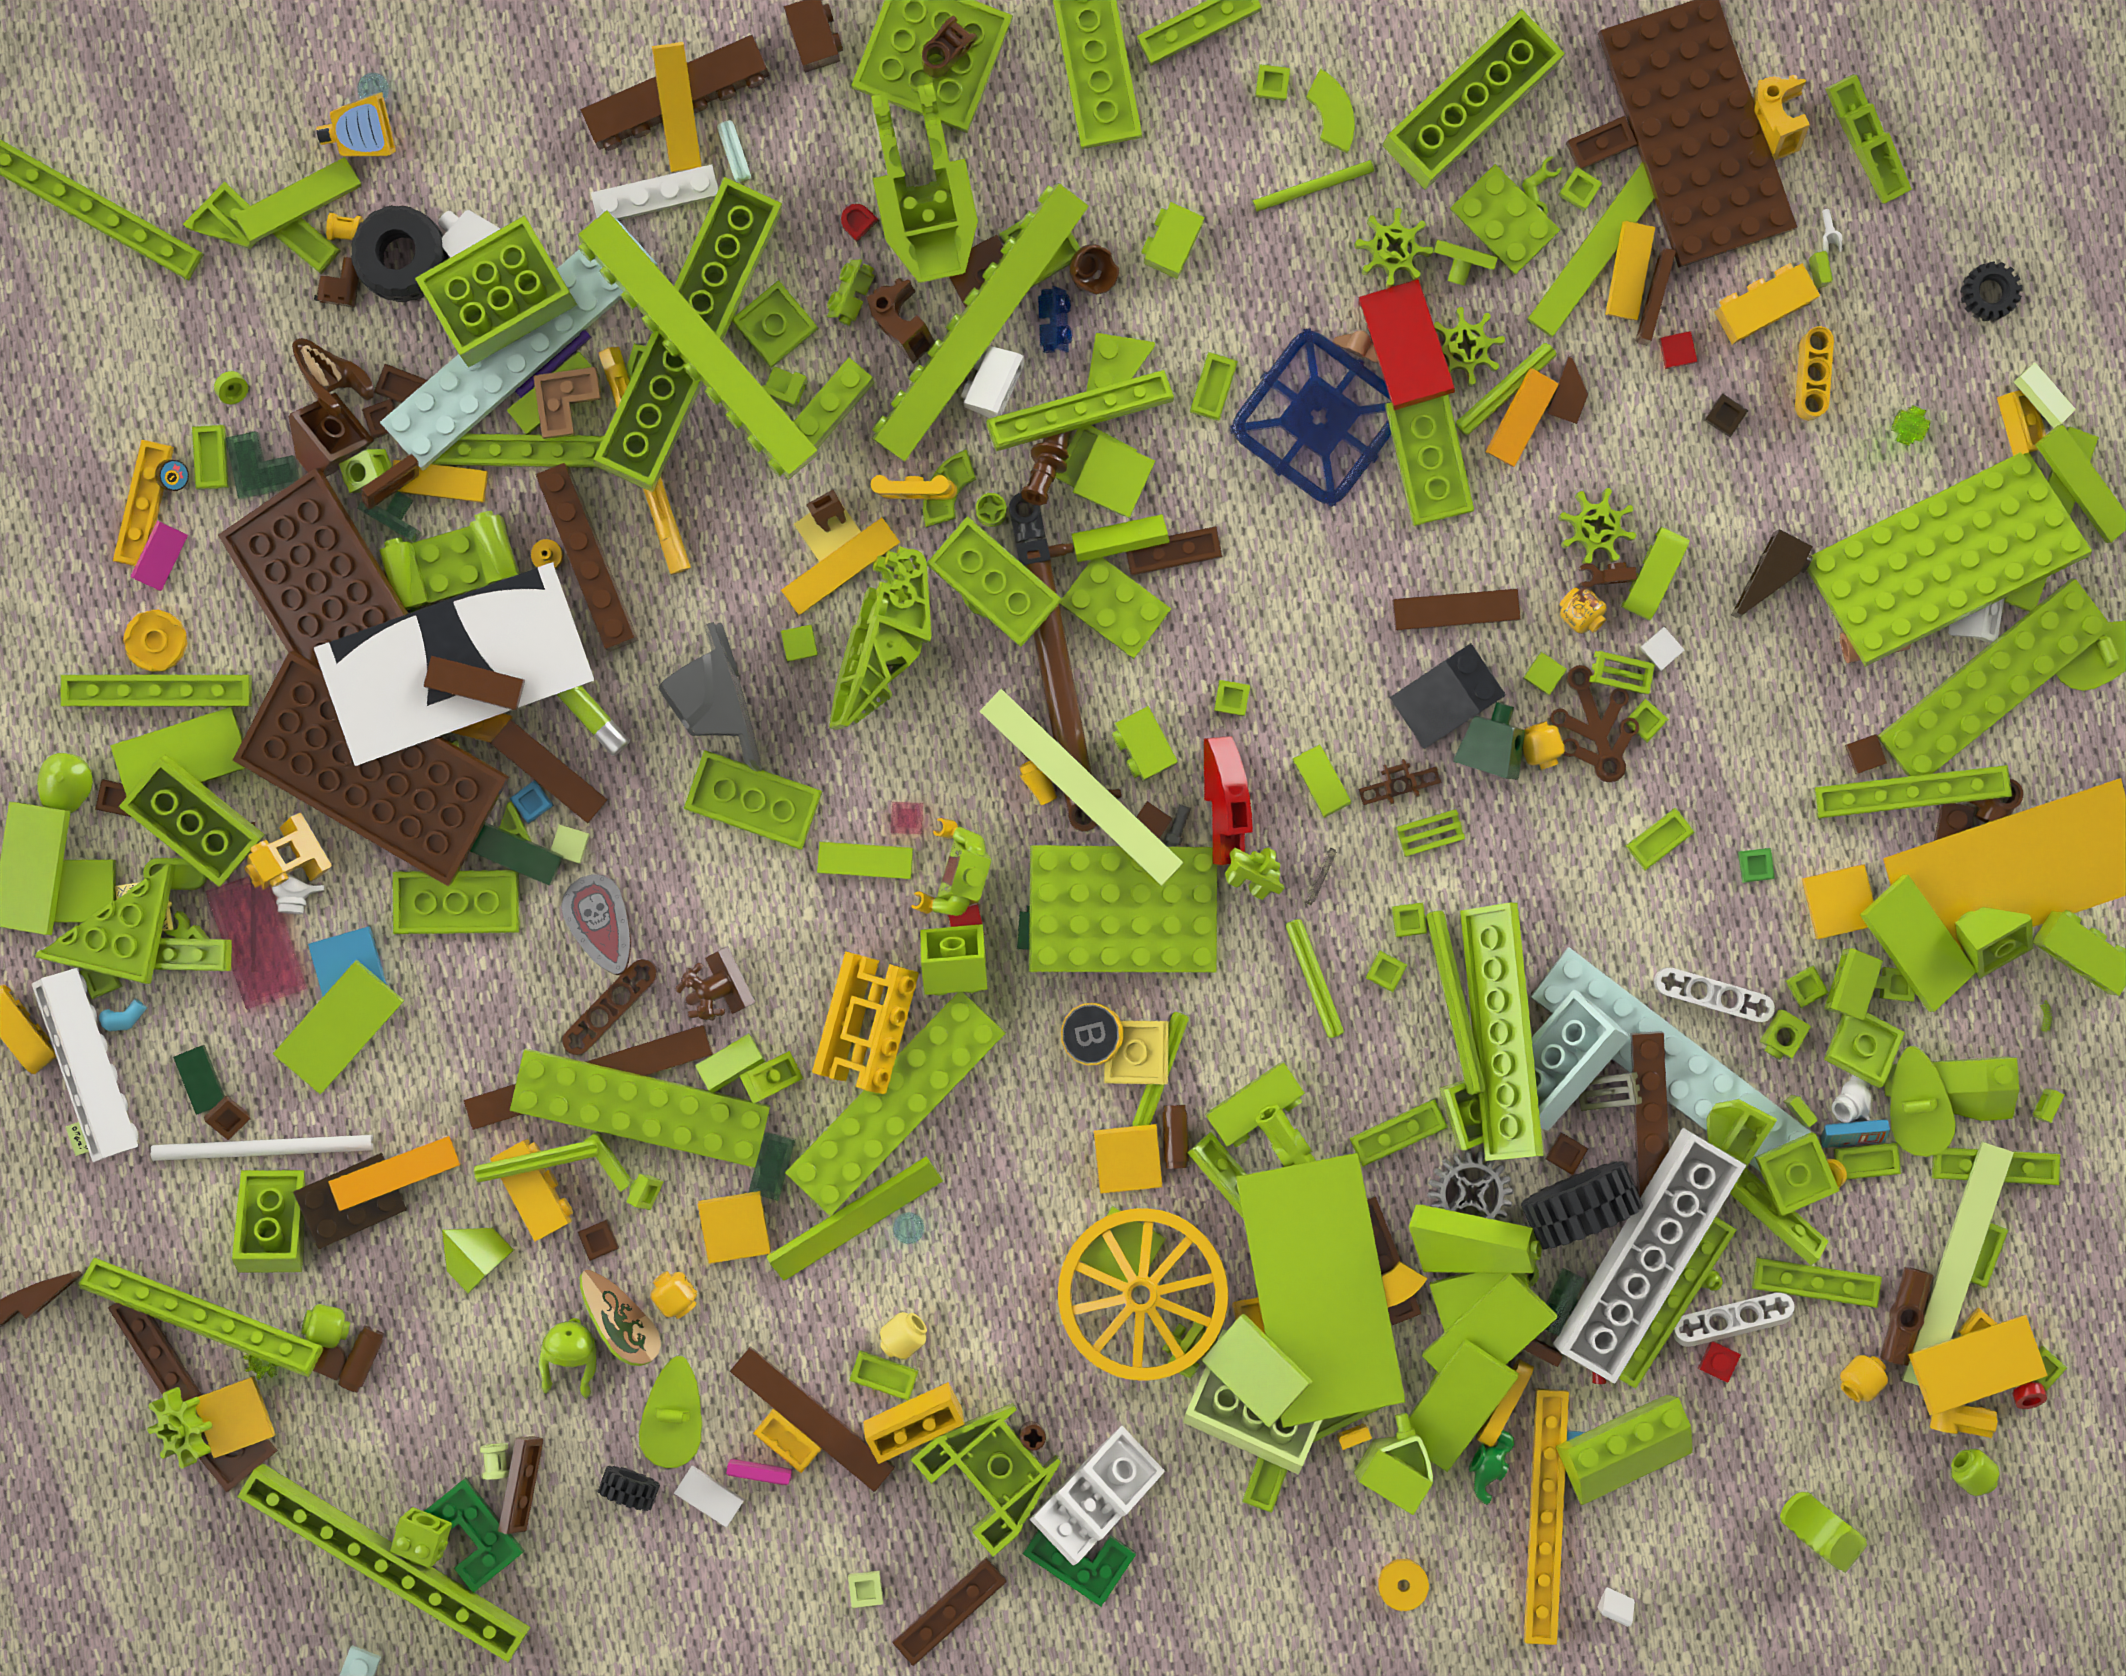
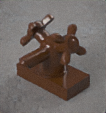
(724, 982)

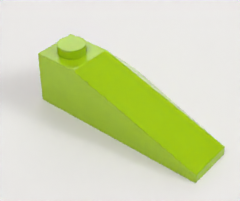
(1977, 1087)

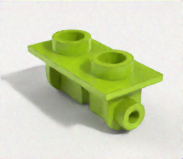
(853, 280)

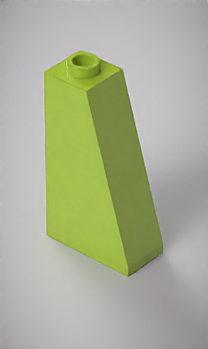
(1471, 1243)

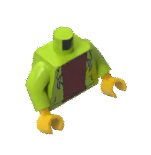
(963, 874)

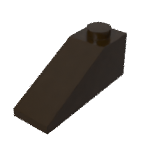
(1779, 563)

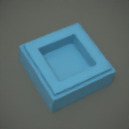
(531, 801)

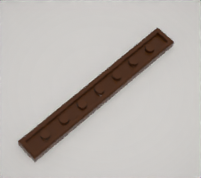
(640, 1060)

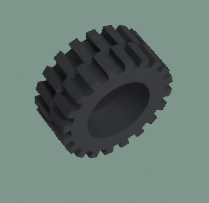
(1582, 1205)

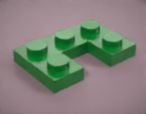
(495, 1549)
(1090, 1578)

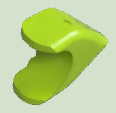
(1823, 1531)

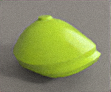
(64, 781)

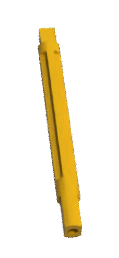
(657, 500)

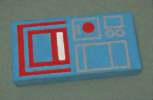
(1855, 1133)

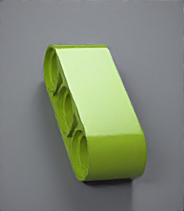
(1656, 574)

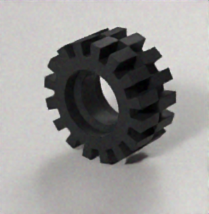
(2007, 282)
(628, 1488)

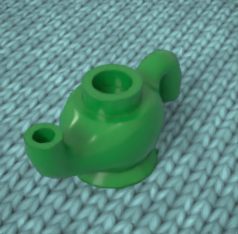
(1490, 1465)

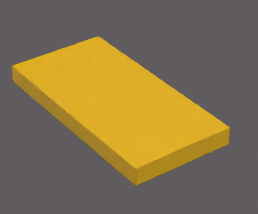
(1977, 1365)

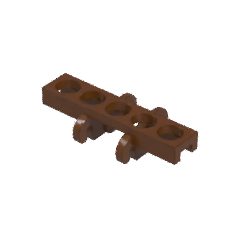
(1389, 784)

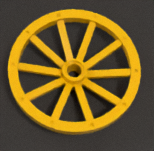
(1068, 1310)

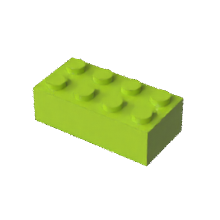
(191, 820)

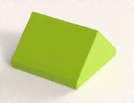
(1853, 983)
(1463, 1115)

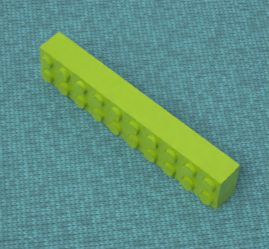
(714, 285)

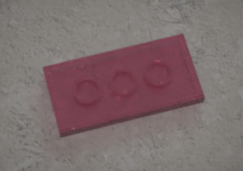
(261, 945)

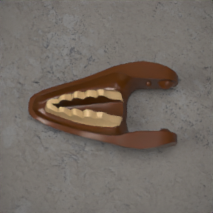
(328, 372)

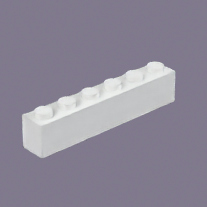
(85, 1064)

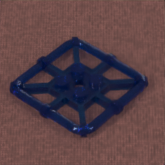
(1299, 423)

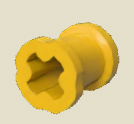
(342, 227)

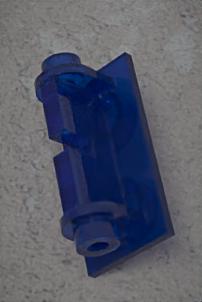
(1054, 305)

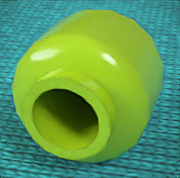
(325, 1325)
(1975, 1472)

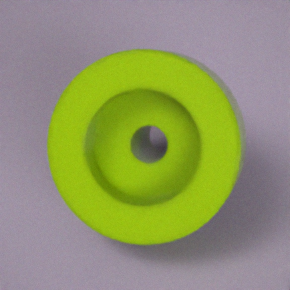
(231, 387)

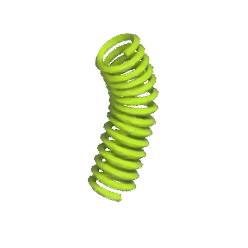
(2046, 1016)

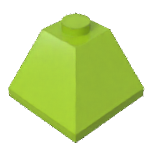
(1994, 937)

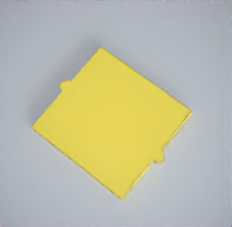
(823, 542)

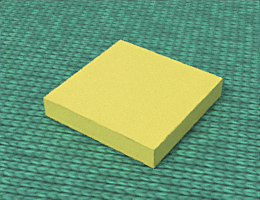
(1141, 1054)

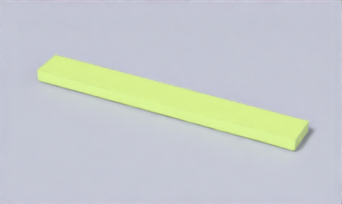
(1081, 787)
(1962, 1249)

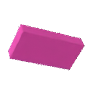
(159, 555)
(759, 1472)

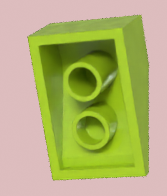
(269, 1222)

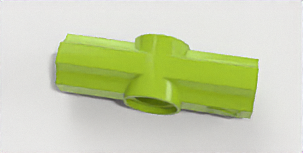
(1285, 1140)

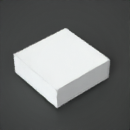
(1662, 649)

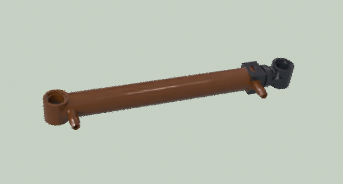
(1052, 647)

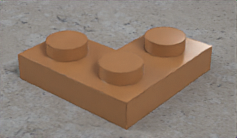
(557, 392)

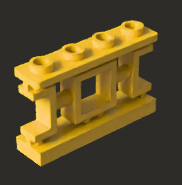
(846, 1019)

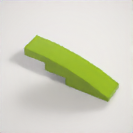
(1868, 138)

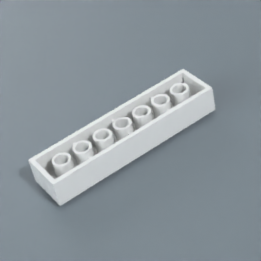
(1648, 1255)

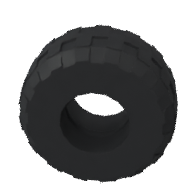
(377, 233)

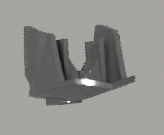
(710, 696)

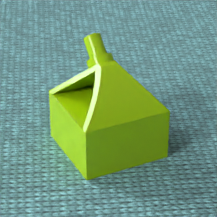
(1397, 1467)

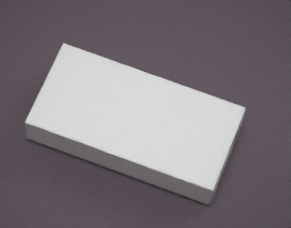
(709, 1496)

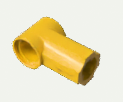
(1967, 1420)

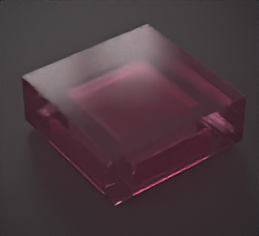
(907, 818)

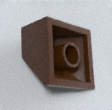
(324, 439)

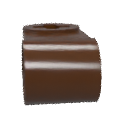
(951, 43)

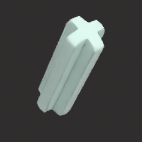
(734, 151)

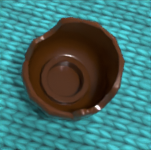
(1087, 262)

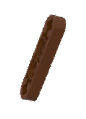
(612, 1009)

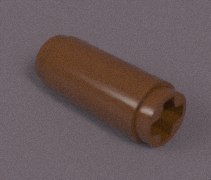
(1175, 1136)
(360, 1359)
(1038, 1441)

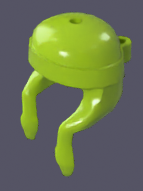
(568, 1346)

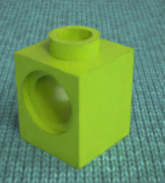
(353, 469)
(1797, 1028)

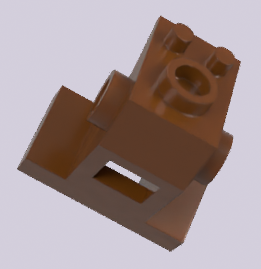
(910, 336)

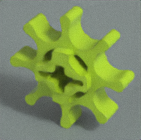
(1394, 234)
(1480, 342)
(1591, 539)
(179, 1427)

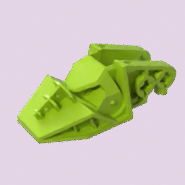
(928, 223)
(887, 633)

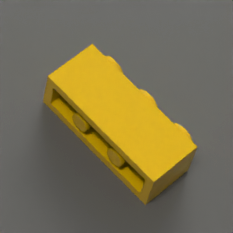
(1766, 302)
(535, 1194)
(913, 1423)

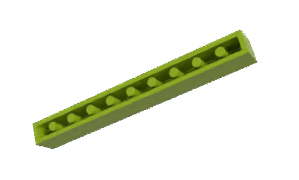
(980, 321)
(697, 345)
(371, 1556)

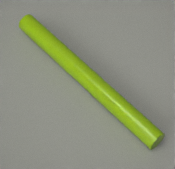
(1313, 185)

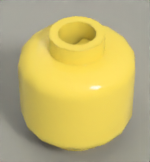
(903, 1335)

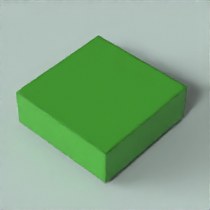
(1756, 865)

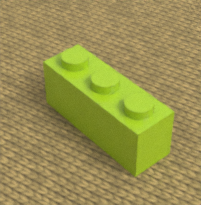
(834, 402)
(2083, 951)
(1238, 1113)

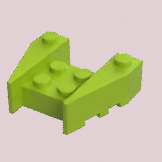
(996, 1466)

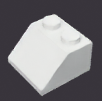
(994, 382)

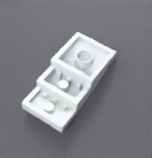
(1097, 1495)

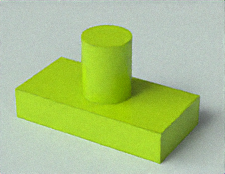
(1463, 260)

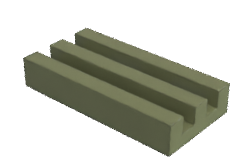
(1632, 1088)

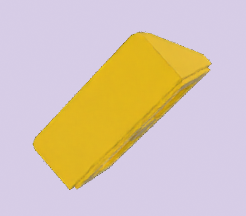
(2021, 422)

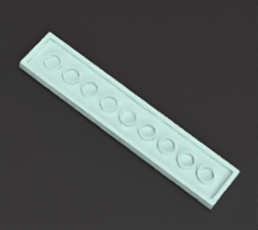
(463, 396)
(1692, 1075)

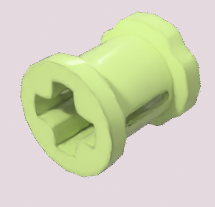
(494, 1461)

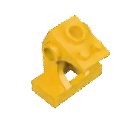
(1781, 131)
(267, 866)

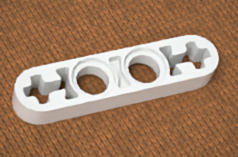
(1714, 992)
(1731, 1314)

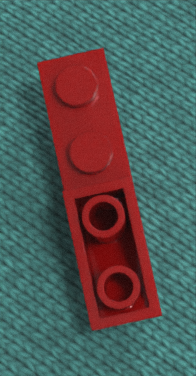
(1228, 791)

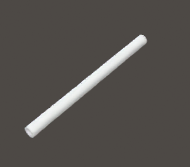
(262, 1147)

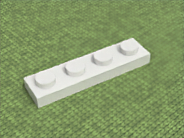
(657, 193)

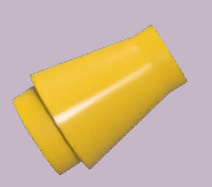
(1037, 782)

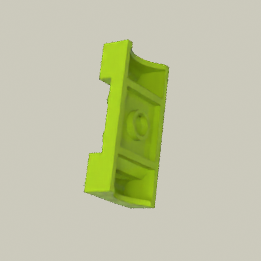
(449, 562)

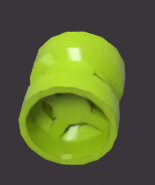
(989, 505)

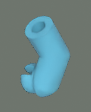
(122, 1020)

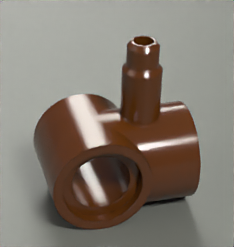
(1995, 809)

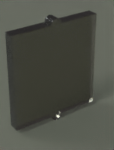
(1320, 876)

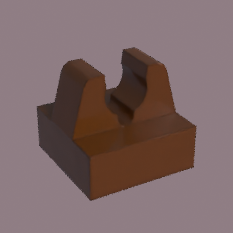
(826, 508)

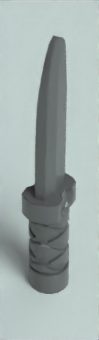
(1174, 837)

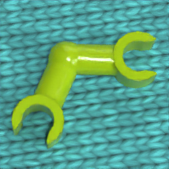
(1530, 184)

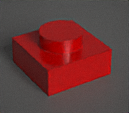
(1719, 1361)

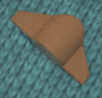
(1357, 344)

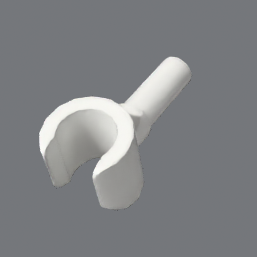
(1831, 235)

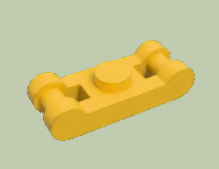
(914, 488)

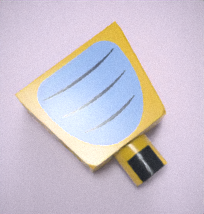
(360, 128)

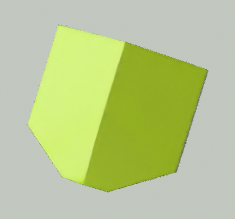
(1738, 1128)

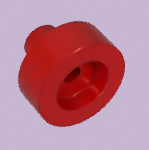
(2029, 1395)

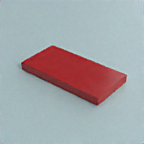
(1406, 344)

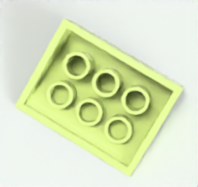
(1226, 1417)

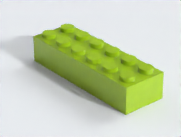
(1473, 99)

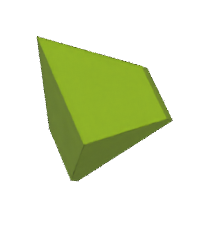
(473, 1254)

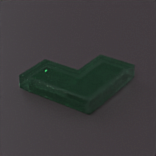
(252, 473)

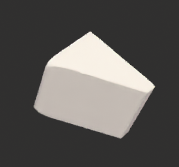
(1617, 1607)

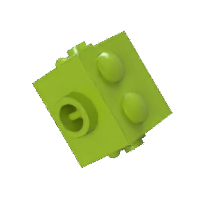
(421, 1537)

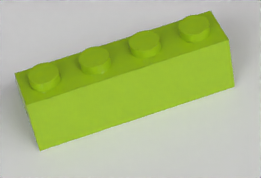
(1627, 1448)

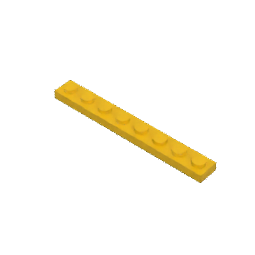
(1546, 1517)

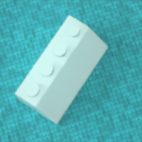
(1571, 1053)

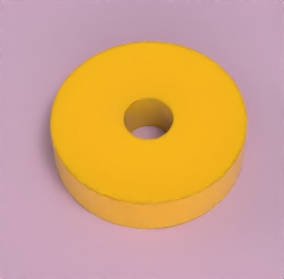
(1403, 1599)

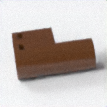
(340, 290)

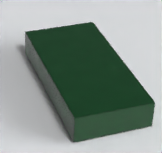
(199, 1079)

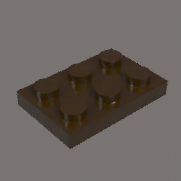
(331, 1225)

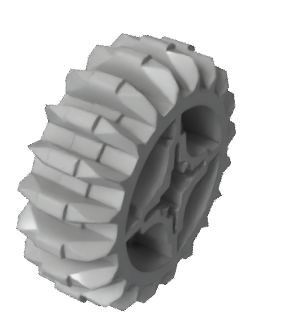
(1481, 1183)

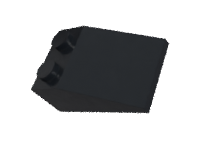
(1447, 696)

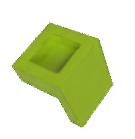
(785, 386)

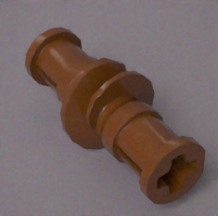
(1049, 461)

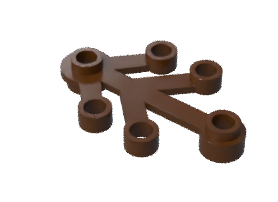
(1597, 728)

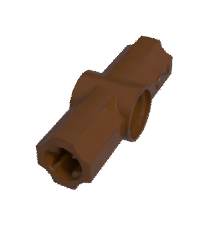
(1902, 1336)

